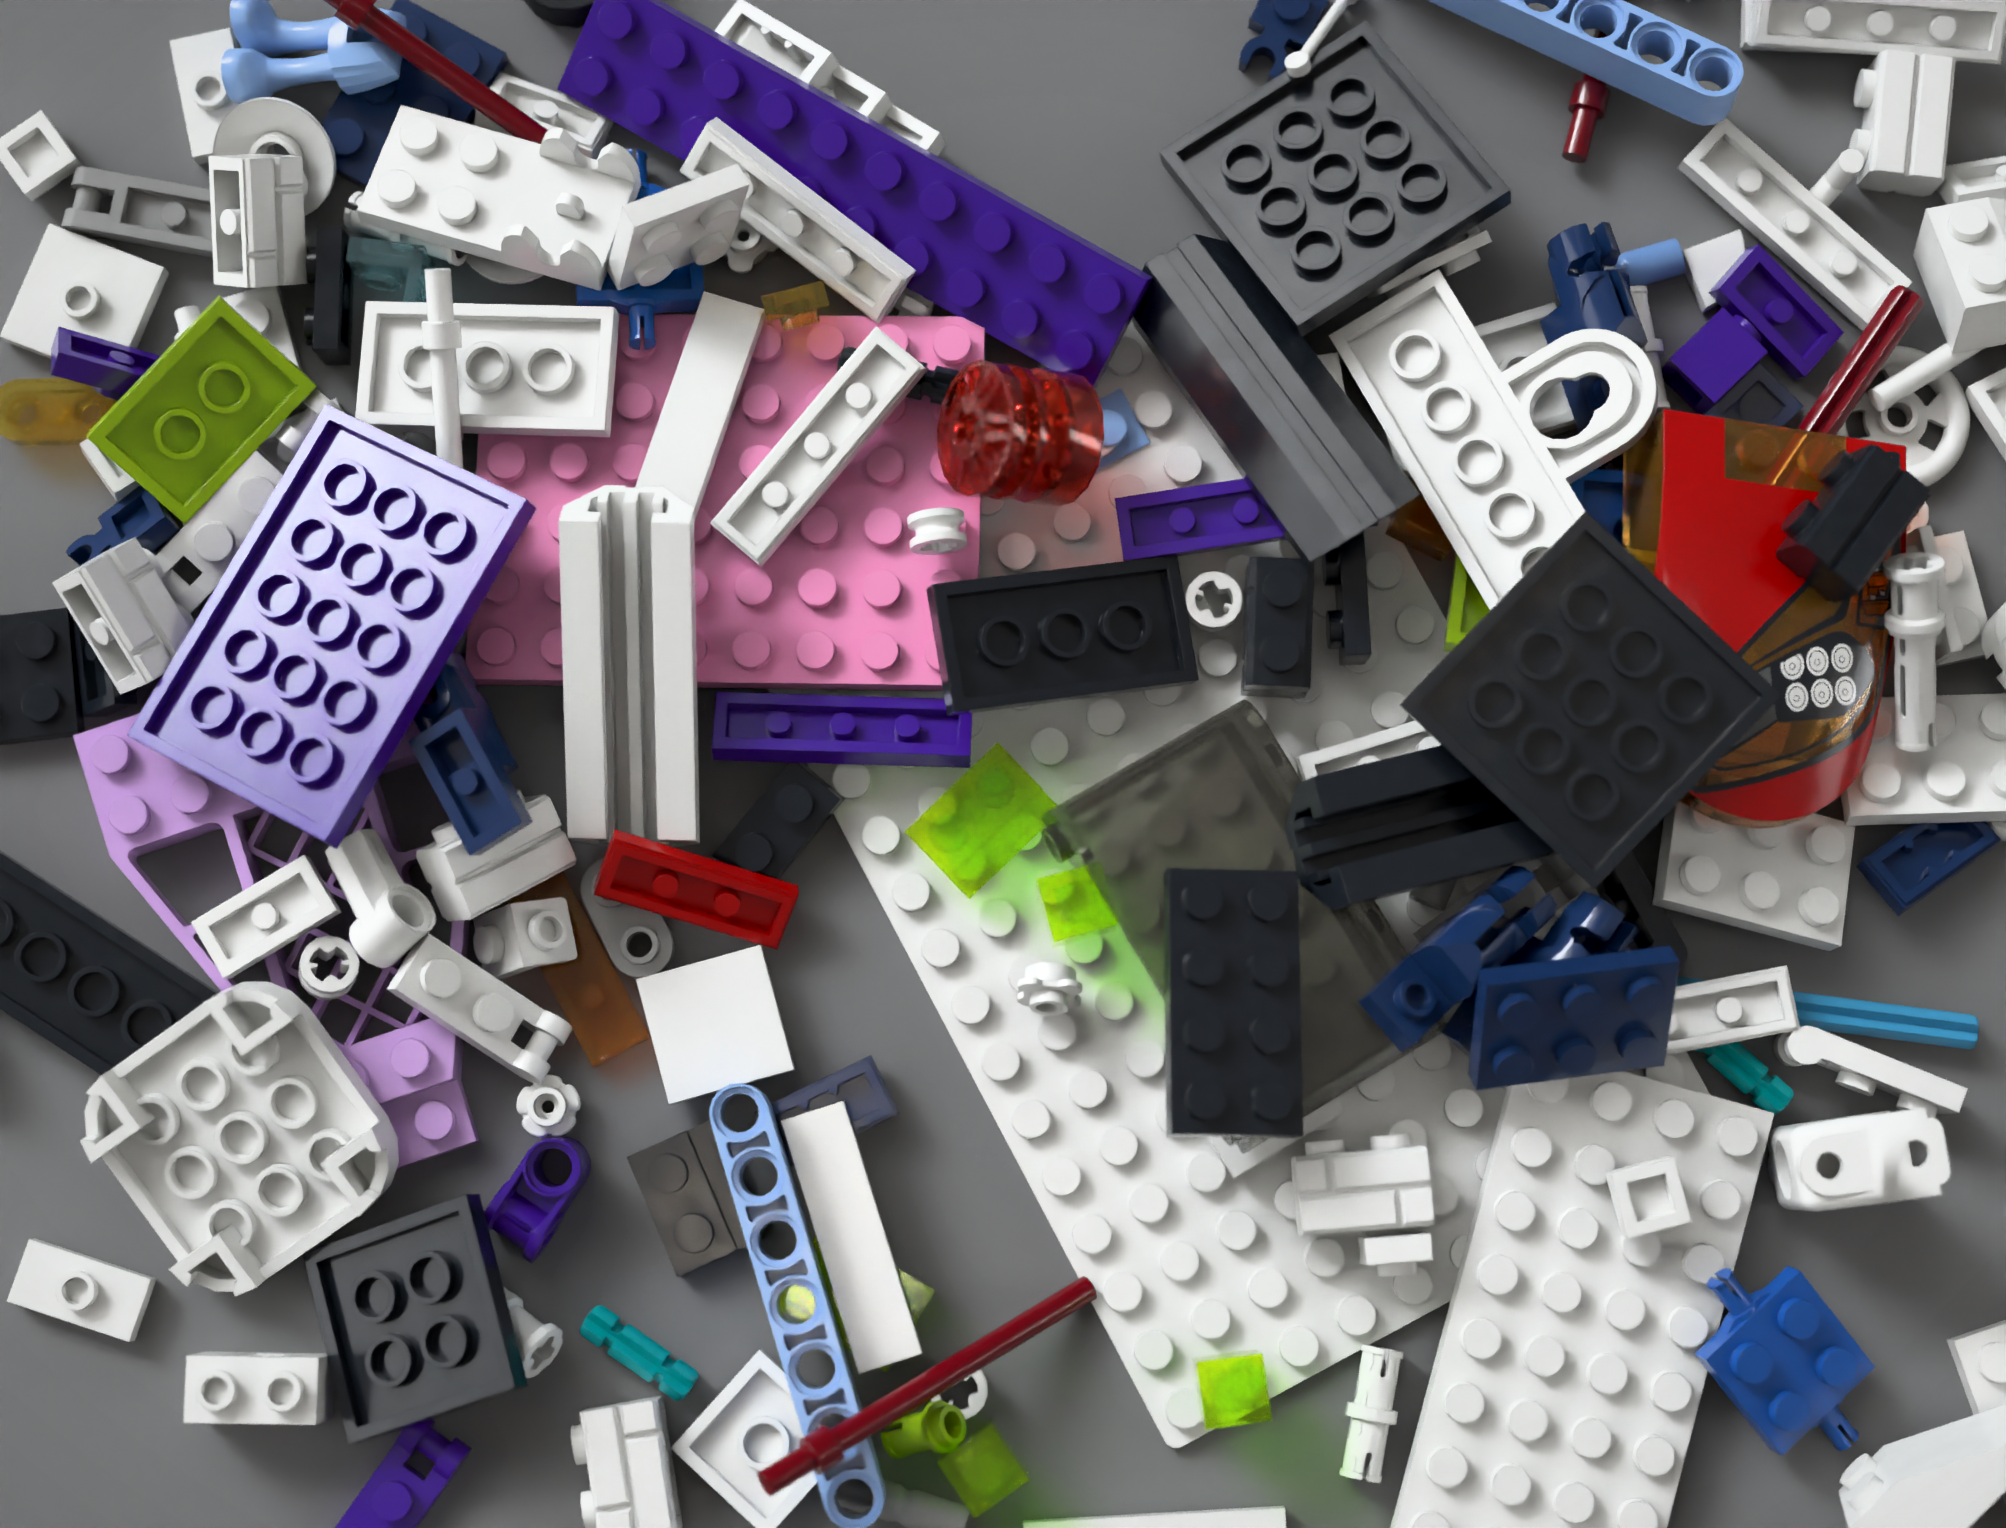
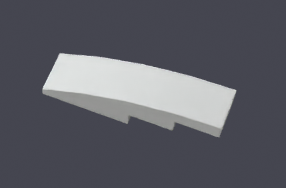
(820, 69)

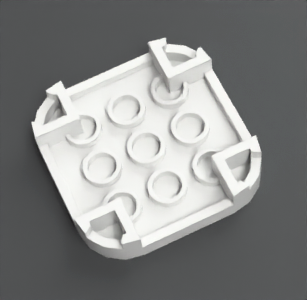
(242, 1136)

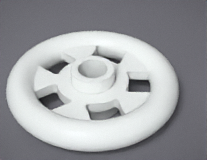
(1946, 410)

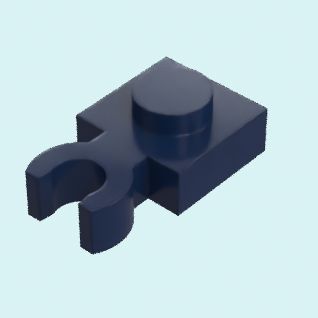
(1281, 26)
(133, 516)

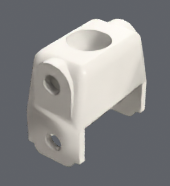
(1856, 1160)

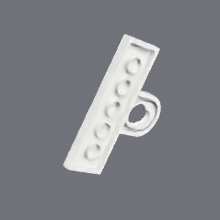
(1472, 430)

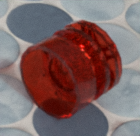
(1020, 433)

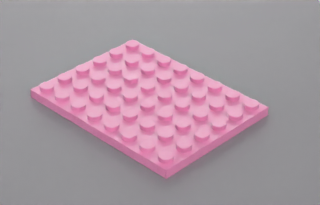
(839, 594)

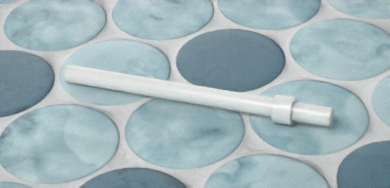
(442, 337)

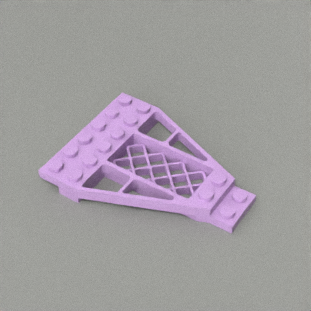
(156, 803)

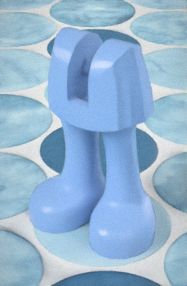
(352, 59)

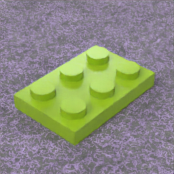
(201, 409)

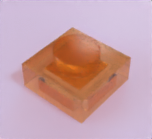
(1418, 528)

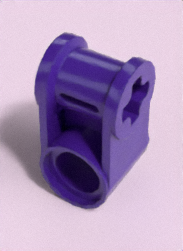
(536, 1200)

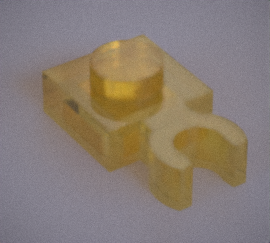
(796, 305)

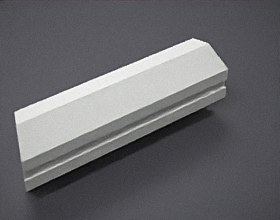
(630, 665)

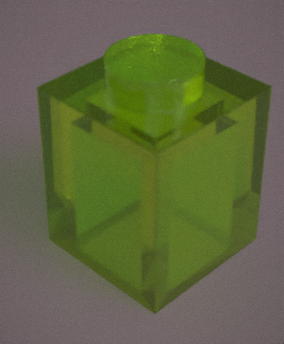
(1073, 907)
(1231, 1389)
(983, 1468)

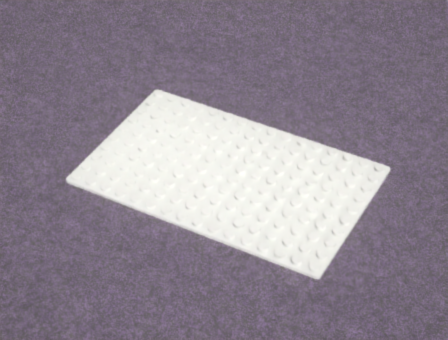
(1154, 1220)

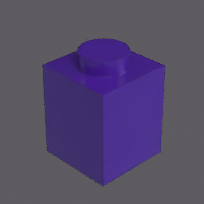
(1713, 360)

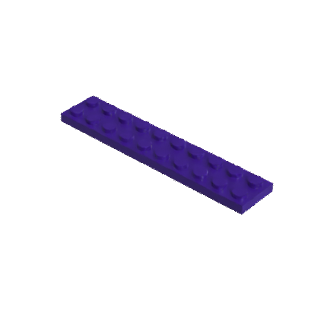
(965, 239)

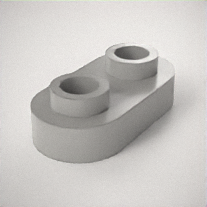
(620, 923)

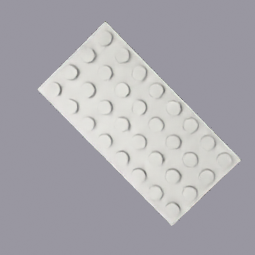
(1563, 1343)

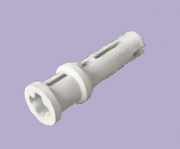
(1914, 625)

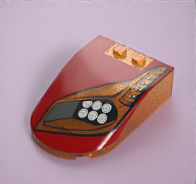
(1707, 522)

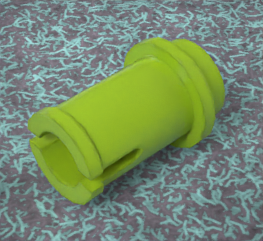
(935, 1428)

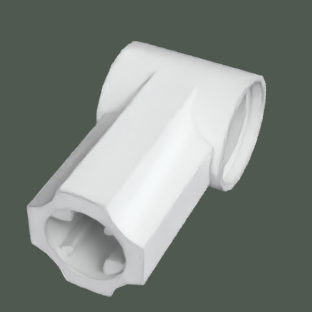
(387, 911)

